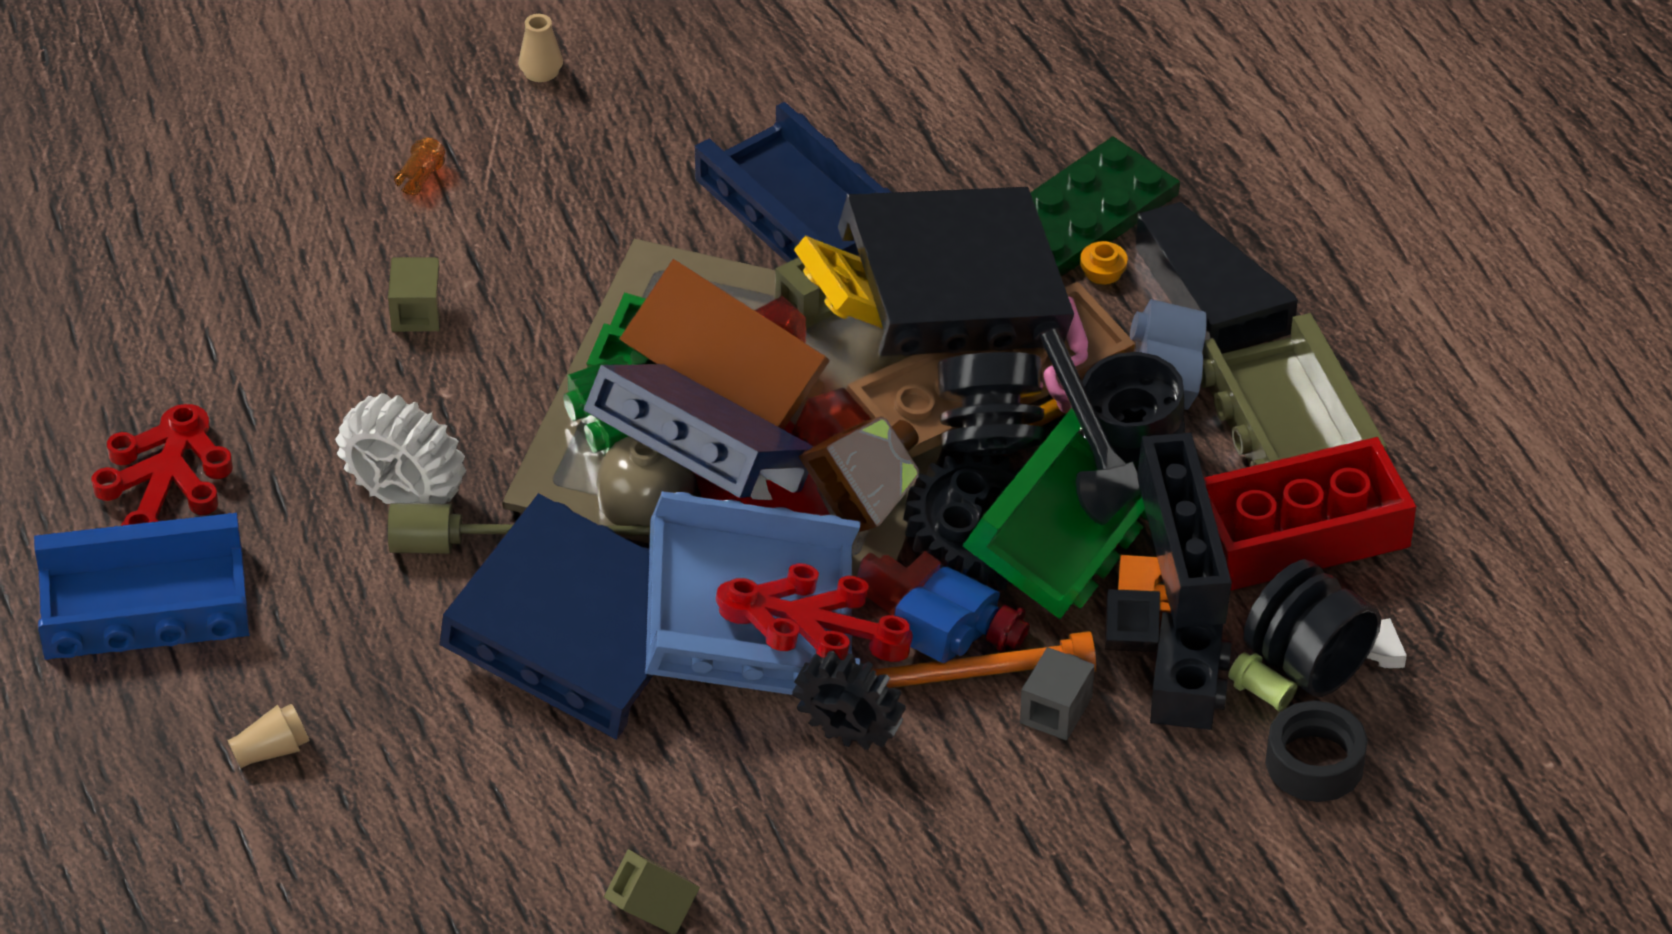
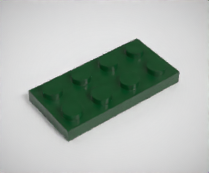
(1099, 199)

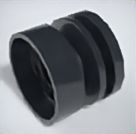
(991, 396)
(1135, 398)
(1312, 628)

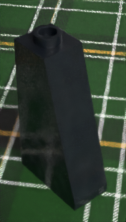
(1214, 276)

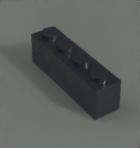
(1184, 530)

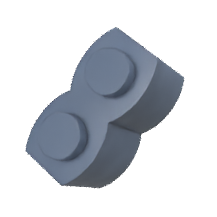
(1175, 336)

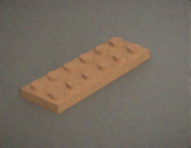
(911, 389)

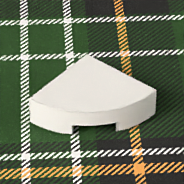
(1388, 648)

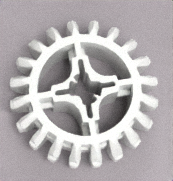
(400, 452)

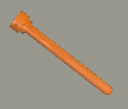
(1078, 644)

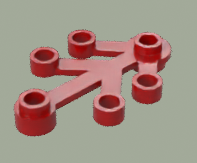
(179, 430)
(747, 603)

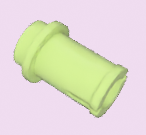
(1262, 681)

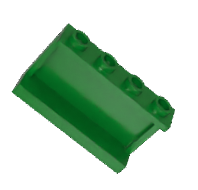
(1042, 534)

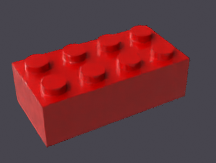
(1310, 507)

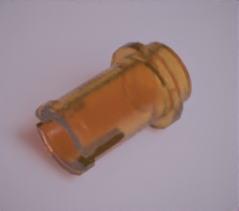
(425, 158)

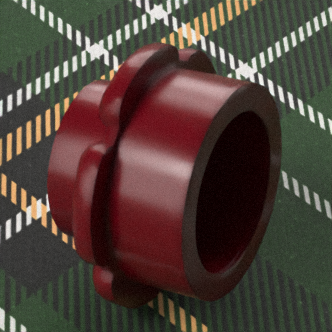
(1008, 629)

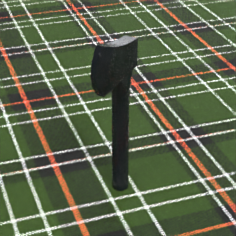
(1114, 481)

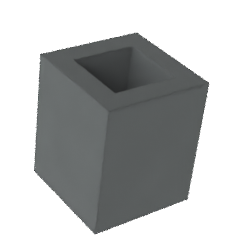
(1057, 693)

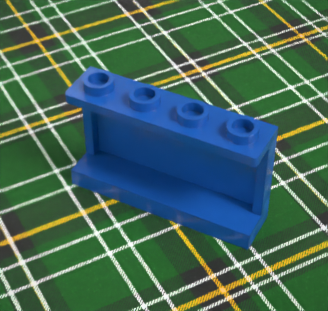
(141, 586)

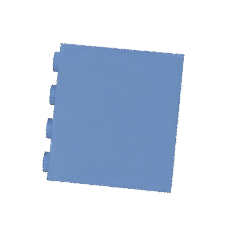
(711, 542)

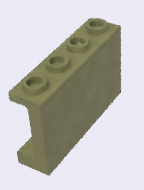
(1285, 396)

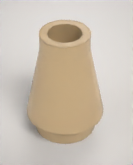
(539, 51)
(269, 737)

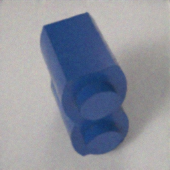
(948, 613)

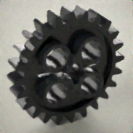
(948, 507)

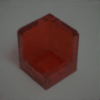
(892, 581)

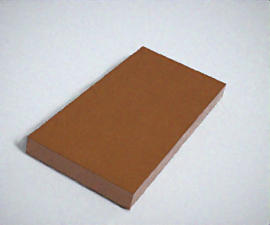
(724, 345)

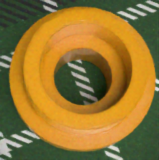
(1103, 262)

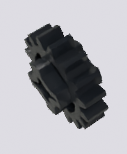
(848, 700)

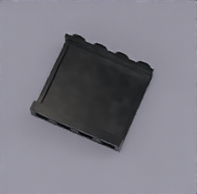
(957, 269)

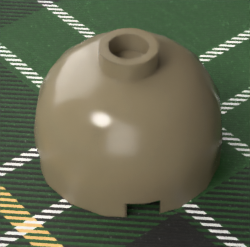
(633, 480)

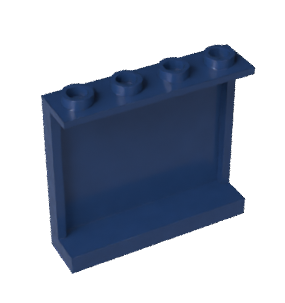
(559, 615)

